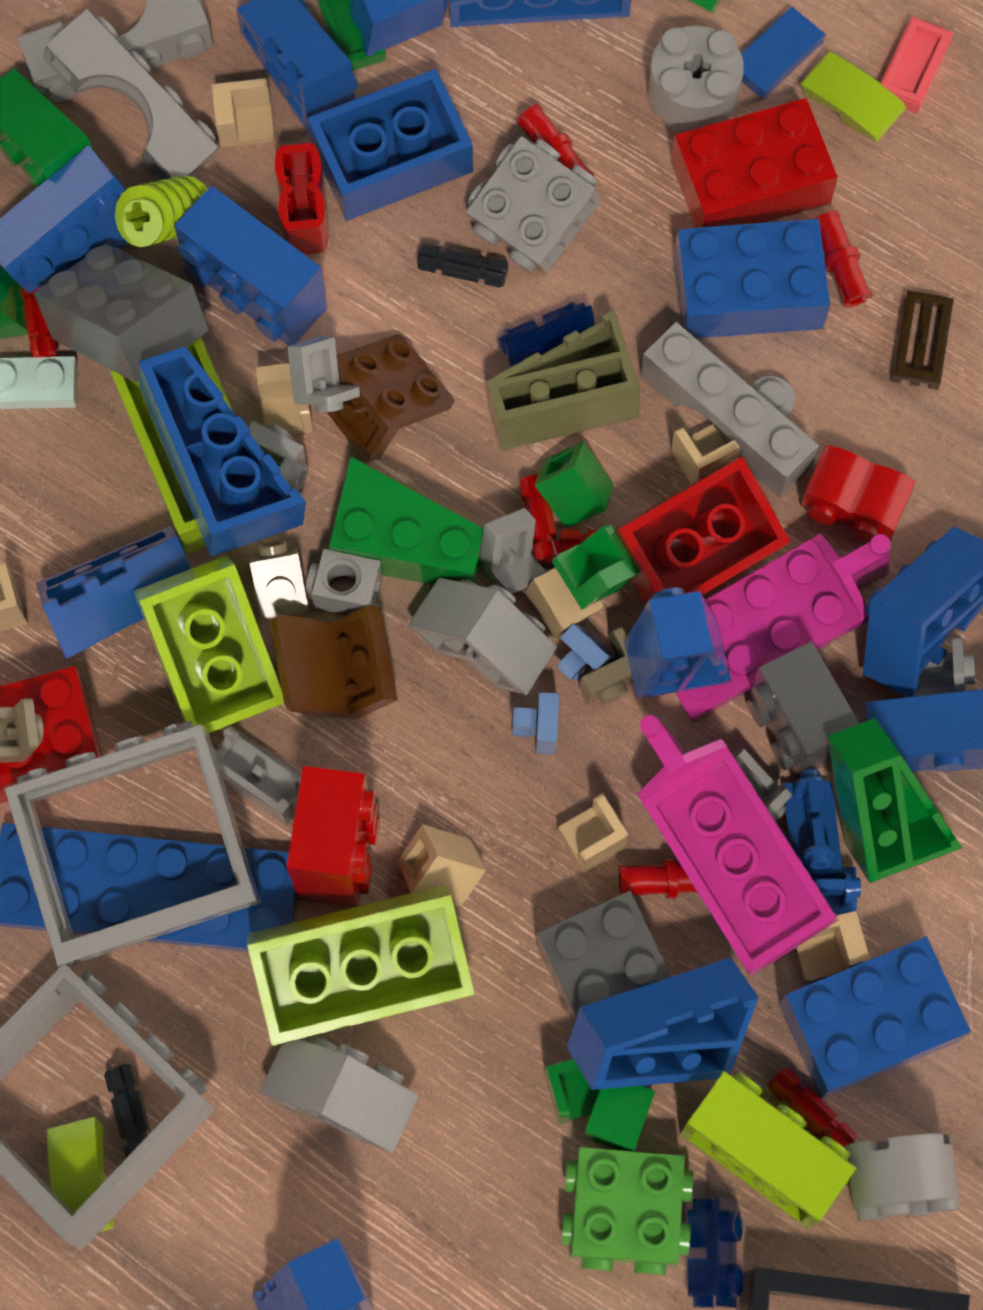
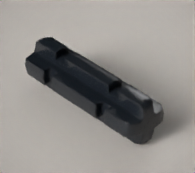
(462, 265)
(127, 1106)

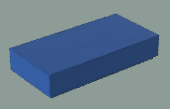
(779, 51)

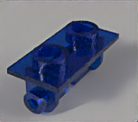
(529, 338)
(718, 1273)

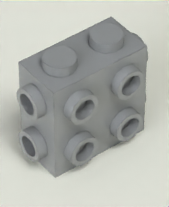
(533, 204)

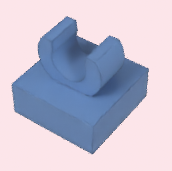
(585, 652)
(539, 723)

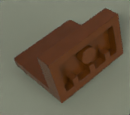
(393, 394)

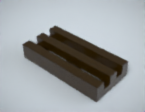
(916, 374)

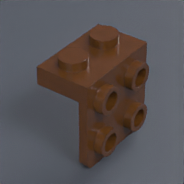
(334, 665)

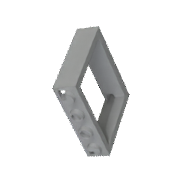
(88, 769)
(23, 1033)

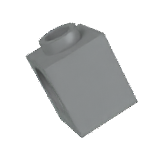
(334, 564)

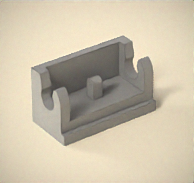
(258, 776)

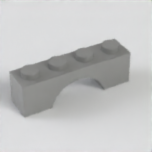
(162, 35)
(91, 57)
(696, 378)

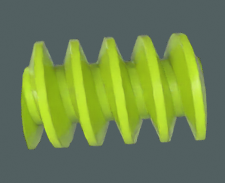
(150, 210)

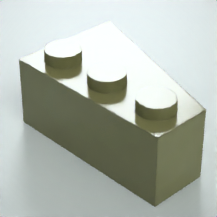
(567, 389)

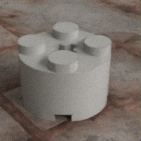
(695, 77)
(903, 1177)

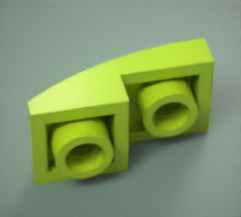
(854, 95)
(77, 1162)

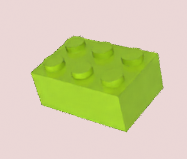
(210, 645)
(769, 1149)

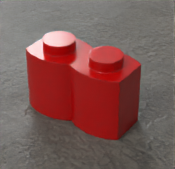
(301, 197)
(857, 494)

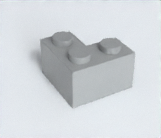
(485, 631)
(341, 1090)

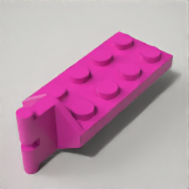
(786, 605)
(732, 849)

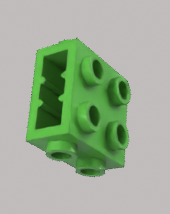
(627, 1210)

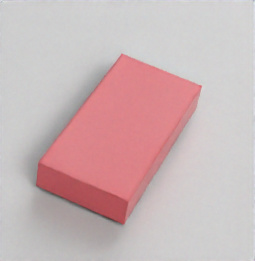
(916, 62)

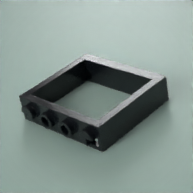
(847, 1291)

